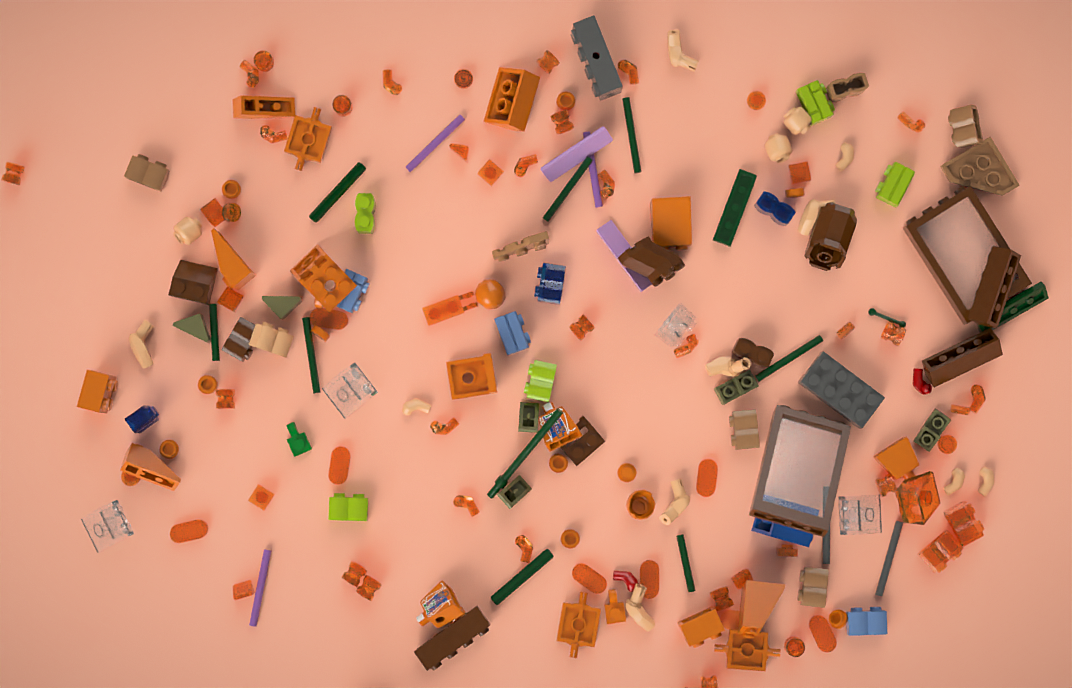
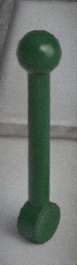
(872, 312)

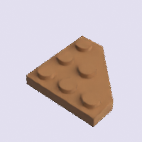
(981, 169)
(535, 241)

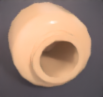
(797, 120)
(778, 148)
(187, 230)

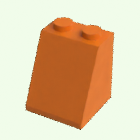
(671, 222)
(756, 605)

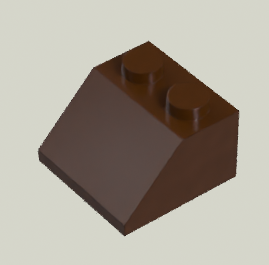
(193, 282)

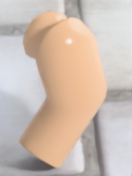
(848, 156)
(415, 404)
(988, 477)
(958, 480)

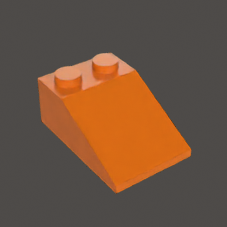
(231, 265)

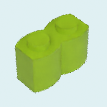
(365, 207)
(541, 380)
(348, 508)

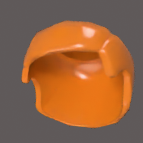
(490, 294)
(640, 504)

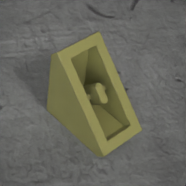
(282, 305)
(194, 326)
(528, 417)
(514, 492)

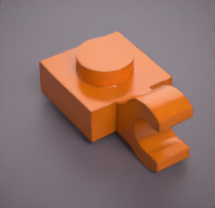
(615, 610)

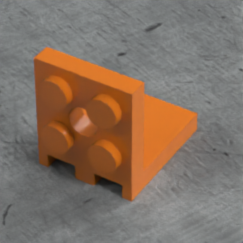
(315, 271)
(483, 373)

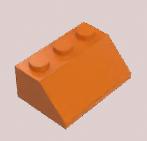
(512, 99)

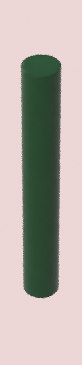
(214, 332)
(685, 563)

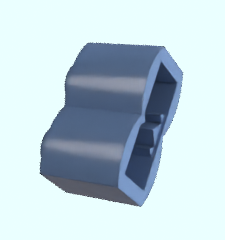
(866, 622)

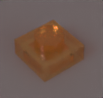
(490, 172)
(799, 173)
(261, 497)
(787, 550)

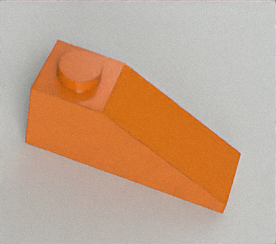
(263, 107)
(147, 466)

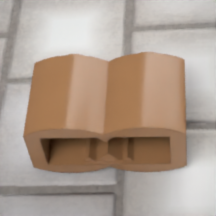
(852, 86)
(965, 126)
(147, 173)
(745, 429)
(813, 587)

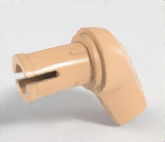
(675, 52)
(810, 215)
(138, 345)
(727, 366)
(677, 506)
(637, 610)

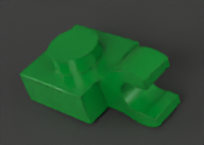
(298, 442)

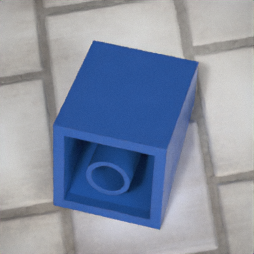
(782, 532)

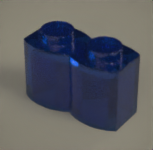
(779, 212)
(551, 283)
(142, 418)

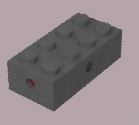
(597, 58)
(841, 390)

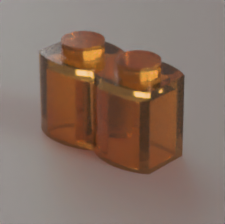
(963, 523)
(940, 551)

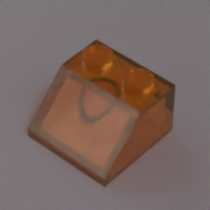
(918, 498)

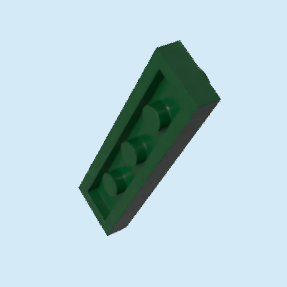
(734, 207)
(1020, 304)

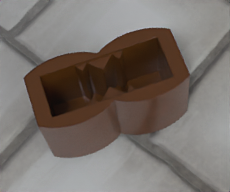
(238, 341)
(758, 355)

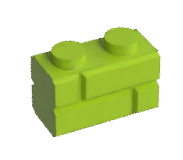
(815, 102)
(895, 184)

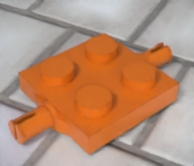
(308, 139)
(578, 624)
(747, 652)

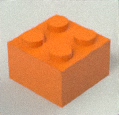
(97, 391)
(701, 626)

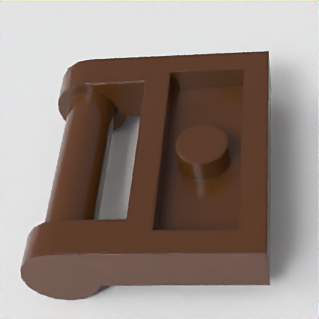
(585, 445)

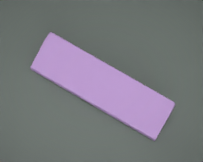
(576, 154)
(617, 245)

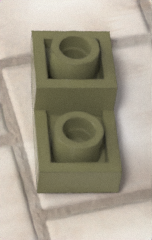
(736, 387)
(932, 429)

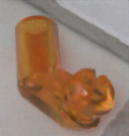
(630, 69)
(252, 73)
(390, 85)
(910, 123)
(272, 137)
(523, 163)
(609, 184)
(688, 348)
(978, 396)
(444, 429)
(466, 502)
(526, 547)

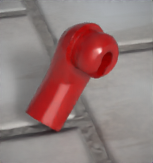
(919, 384)
(627, 577)

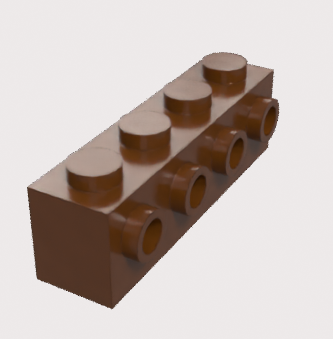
(994, 286)
(962, 357)
(451, 638)

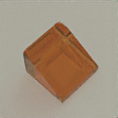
(460, 150)
(213, 212)
(230, 299)
(740, 578)
(243, 590)

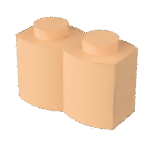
(270, 339)

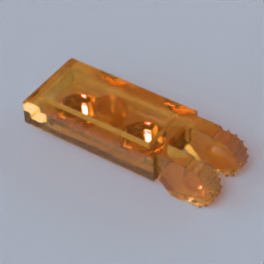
(447, 308)

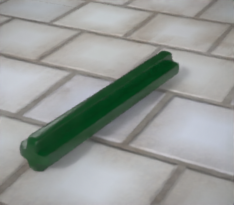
(337, 192)
(522, 576)

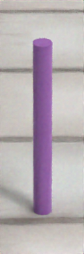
(434, 143)
(594, 178)
(260, 588)

